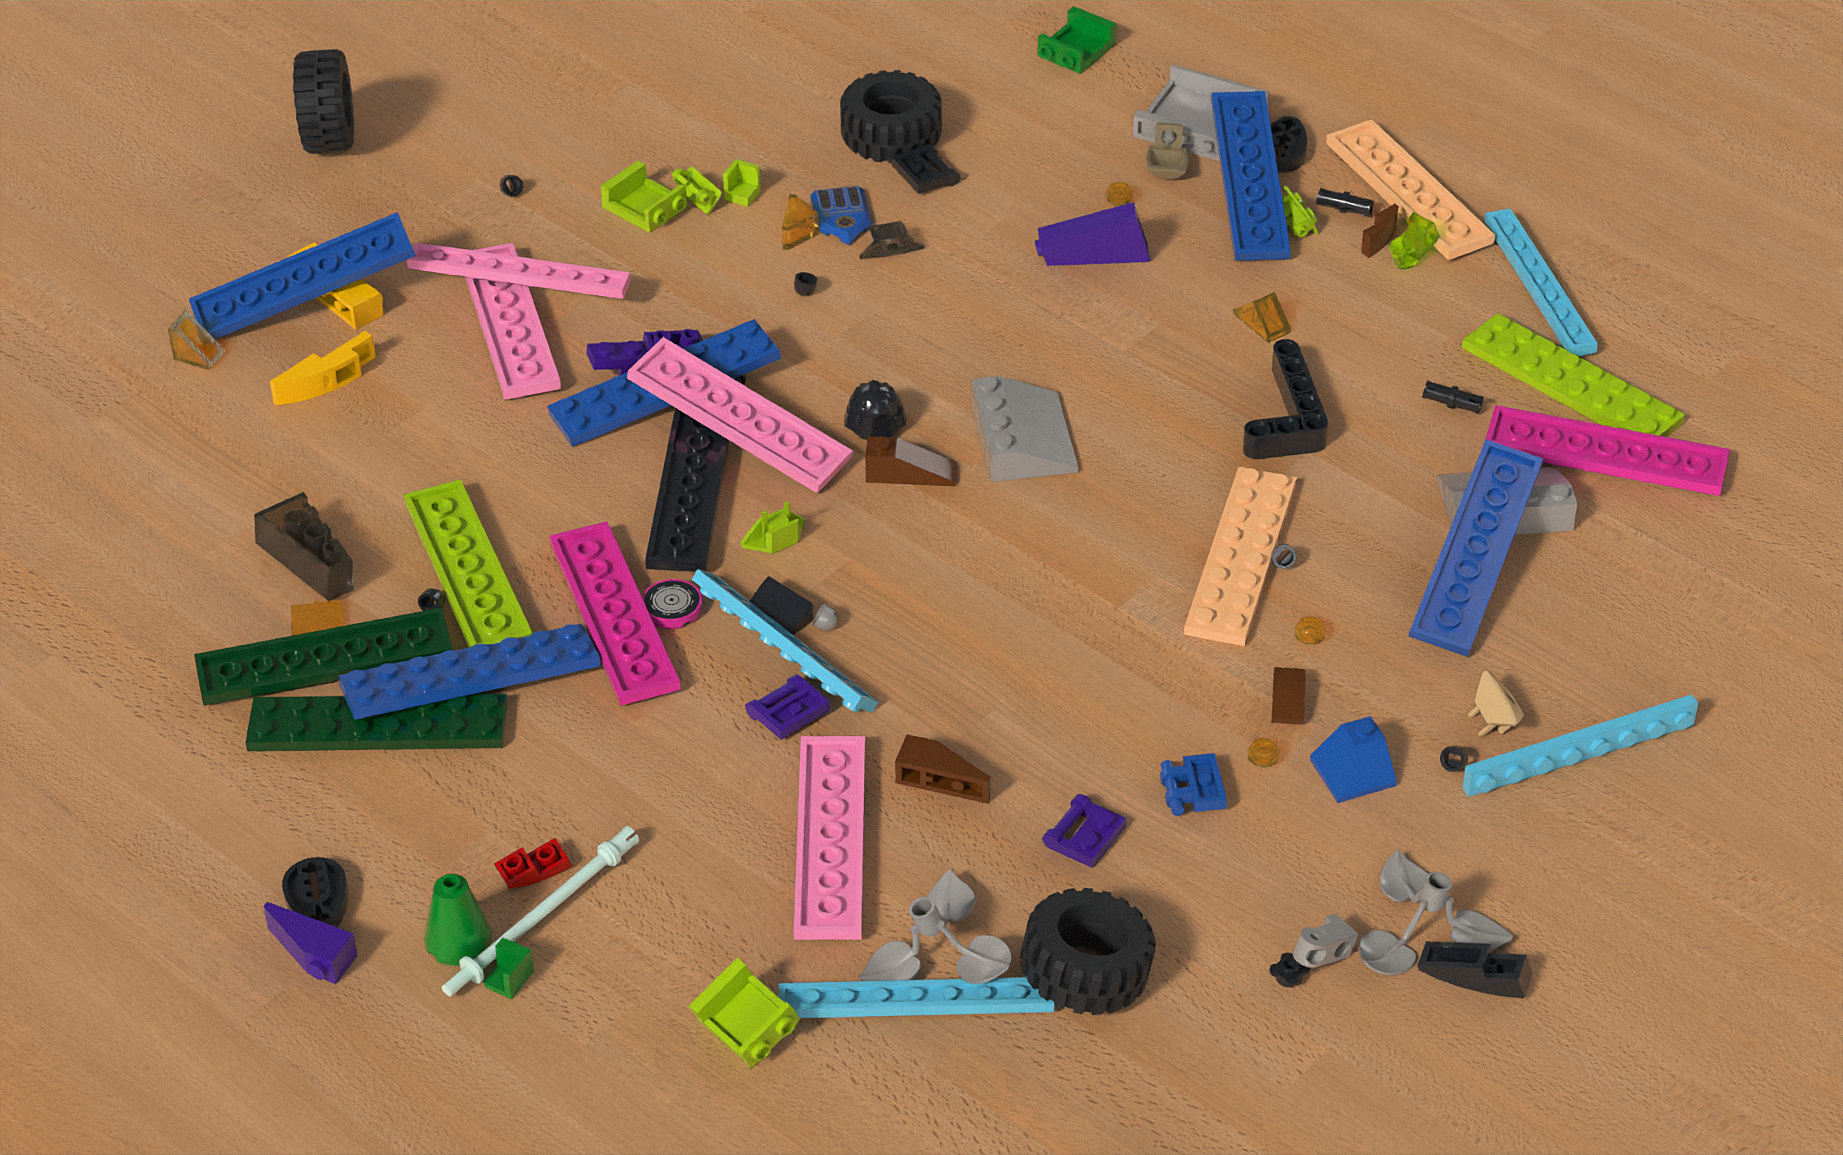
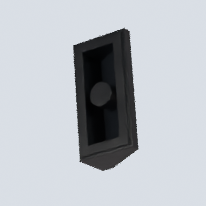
(783, 605)

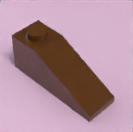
(901, 462)
(936, 768)

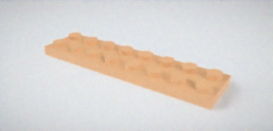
(1410, 186)
(1240, 556)

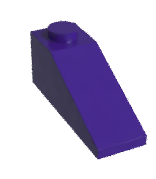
(316, 946)

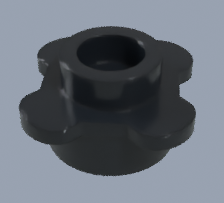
(1288, 971)

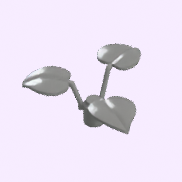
(1404, 882)
(951, 902)

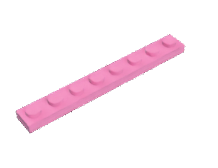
(519, 270)

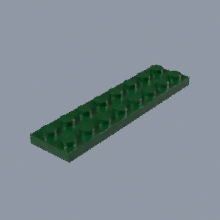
(318, 655)
(328, 725)

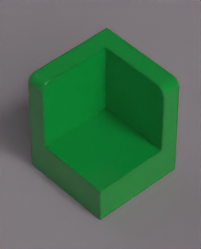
(512, 968)

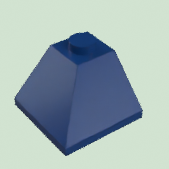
(1354, 760)

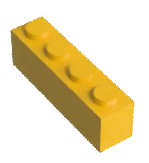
(354, 302)

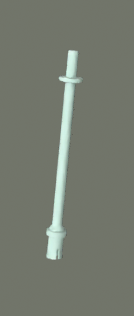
(607, 854)

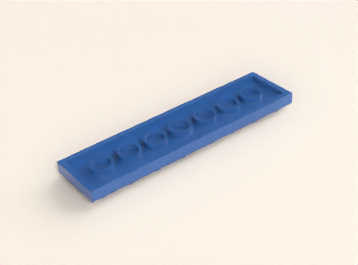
(1250, 176)
(302, 277)
(623, 401)
(1476, 548)
(468, 671)

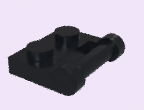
(919, 173)

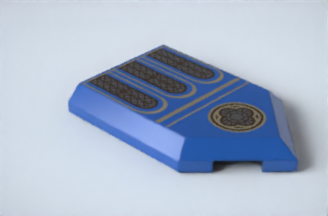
(842, 212)

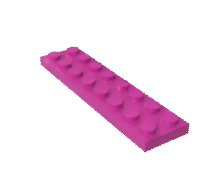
(1611, 450)
(614, 613)

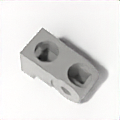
(1323, 944)

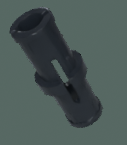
(1345, 202)
(1453, 397)

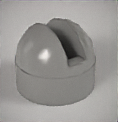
(825, 618)

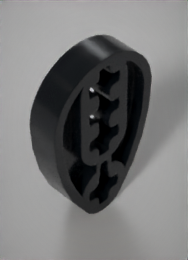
(1294, 143)
(331, 886)

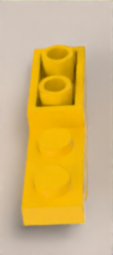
(323, 375)

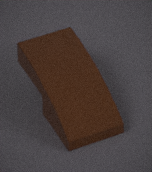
(1381, 232)
(1288, 695)

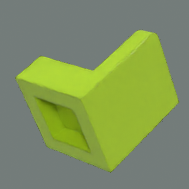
(741, 182)

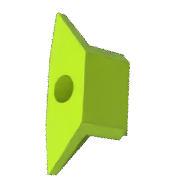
(774, 531)

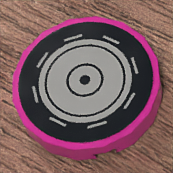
(673, 603)

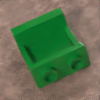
(1079, 41)

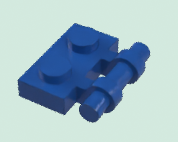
(1203, 781)

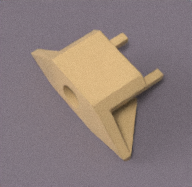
(1495, 705)

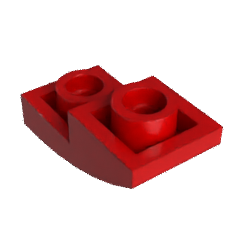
(538, 865)

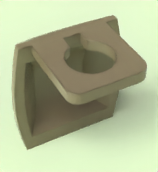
(1167, 161)

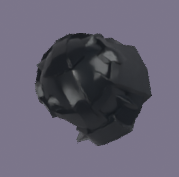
(874, 410)

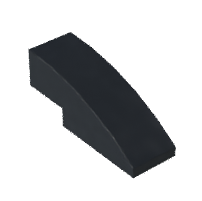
(1477, 968)

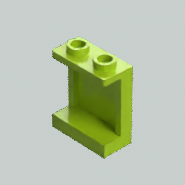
(642, 199)
(744, 1013)

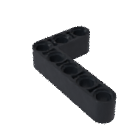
(1307, 423)

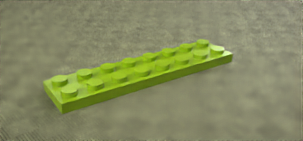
(1570, 378)
(466, 564)

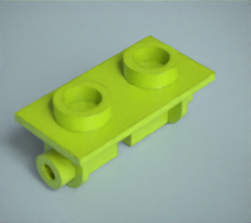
(698, 188)
(1301, 219)

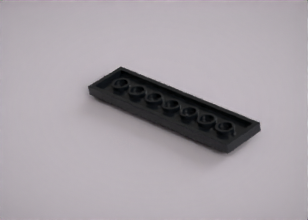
(687, 497)

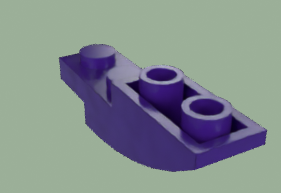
(626, 354)

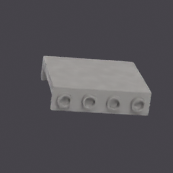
(1187, 102)

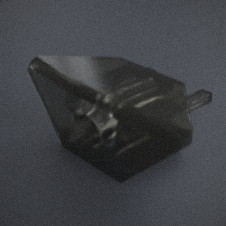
(890, 240)

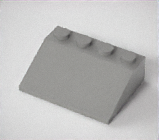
(1021, 429)
(1548, 509)

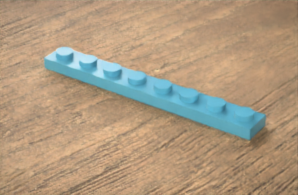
(1540, 283)
(791, 647)
(1579, 745)
(912, 998)

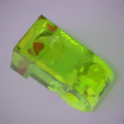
(1414, 241)

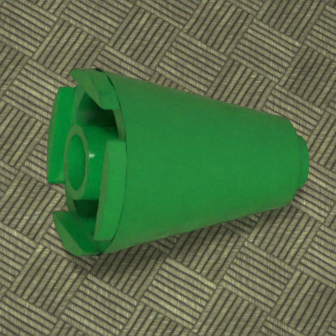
(455, 922)

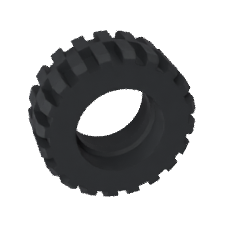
(323, 101)
(890, 114)
(1082, 979)

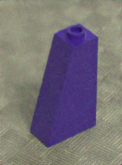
(1095, 239)

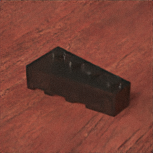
(305, 546)

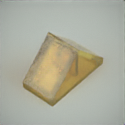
(799, 223)
(1264, 317)
(193, 343)

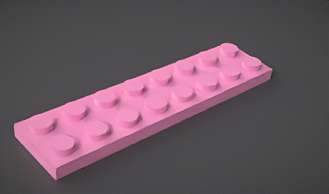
(513, 334)
(740, 415)
(830, 838)

